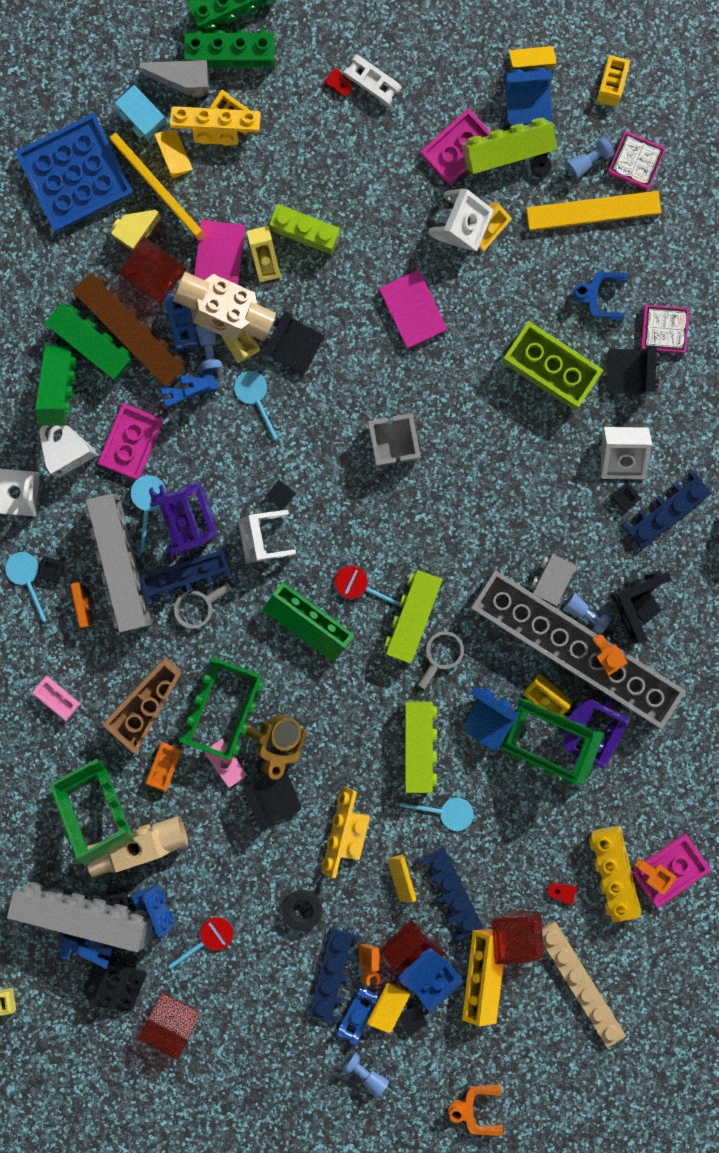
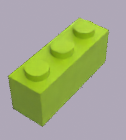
(304, 229)

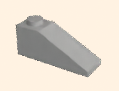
(184, 76)

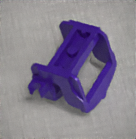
(180, 517)
(614, 730)

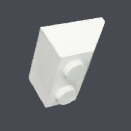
(625, 453)

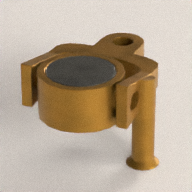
(282, 734)

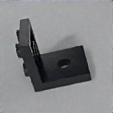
(625, 606)

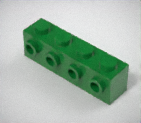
(213, 13)
(231, 49)
(87, 341)
(55, 386)
(308, 622)

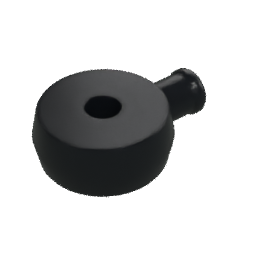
(541, 160)

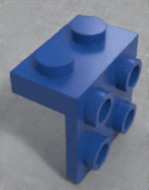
(528, 96)
(489, 718)
(153, 901)
(431, 979)

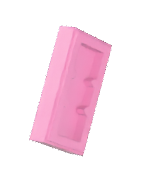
(56, 698)
(231, 770)

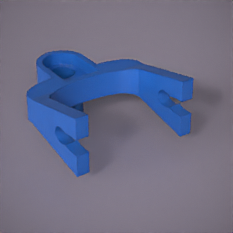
(590, 296)
(200, 385)
(85, 948)

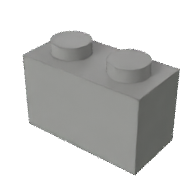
(553, 579)

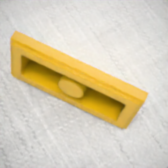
(532, 58)
(173, 153)
(497, 223)
(547, 695)
(402, 879)
(388, 1007)

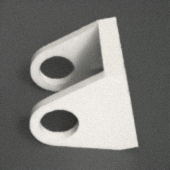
(457, 230)
(66, 453)
(28, 484)
(252, 537)

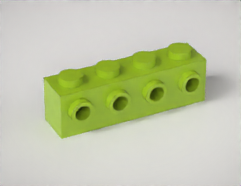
(509, 146)
(413, 617)
(419, 746)

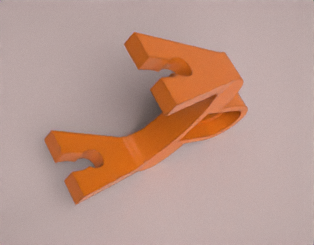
(466, 1114)

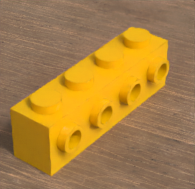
(615, 874)
(483, 981)

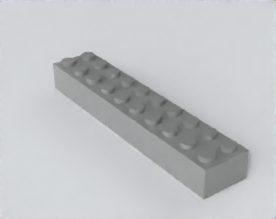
(573, 649)

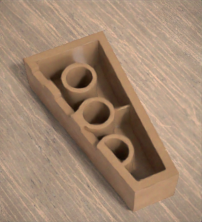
(140, 708)

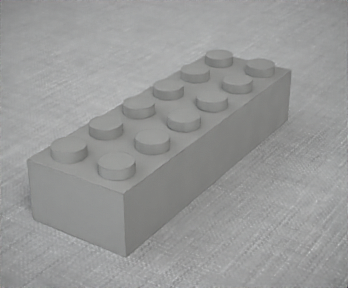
(118, 562)
(81, 917)

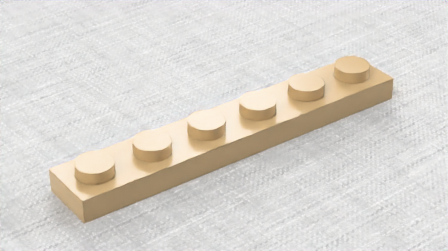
(581, 984)

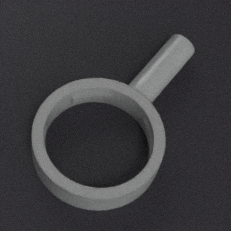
(209, 599)
(434, 666)

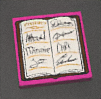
(636, 160)
(665, 328)

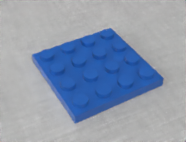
(74, 172)

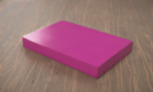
(446, 151)
(220, 251)
(413, 309)
(130, 441)
(680, 859)

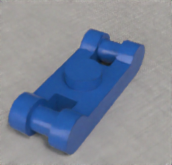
(181, 322)
(357, 1015)

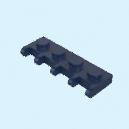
(668, 511)
(184, 575)
(452, 892)
(331, 974)

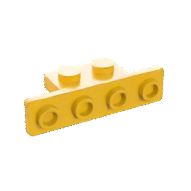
(215, 125)
(346, 833)

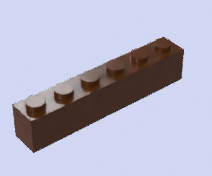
(129, 330)

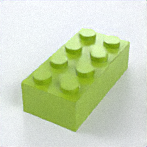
(552, 366)

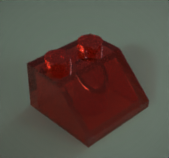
(152, 271)
(518, 937)
(407, 946)
(169, 1025)

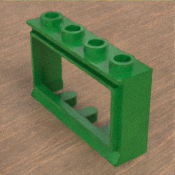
(200, 702)
(587, 754)
(67, 816)

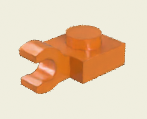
(609, 656)
(657, 877)
(369, 961)

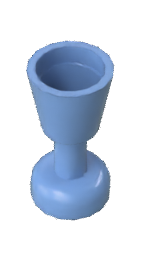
(580, 164)
(207, 340)
(578, 608)
(371, 1080)

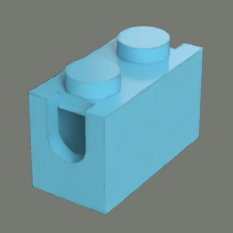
(141, 113)

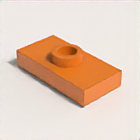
(82, 604)
(163, 766)

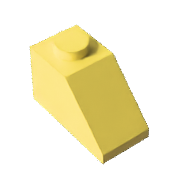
(135, 227)
(263, 253)

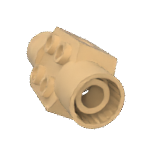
(224, 307)
(153, 844)

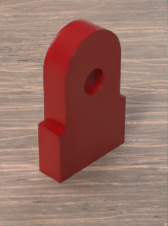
(336, 80)
(566, 892)

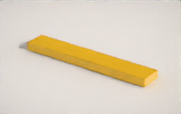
(157, 187)
(593, 210)

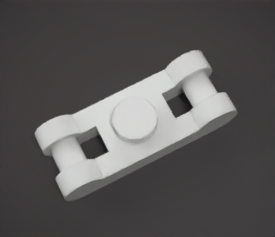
(372, 80)

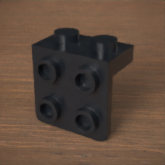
(292, 343)
(632, 371)
(270, 800)
(115, 986)

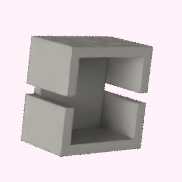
(394, 440)

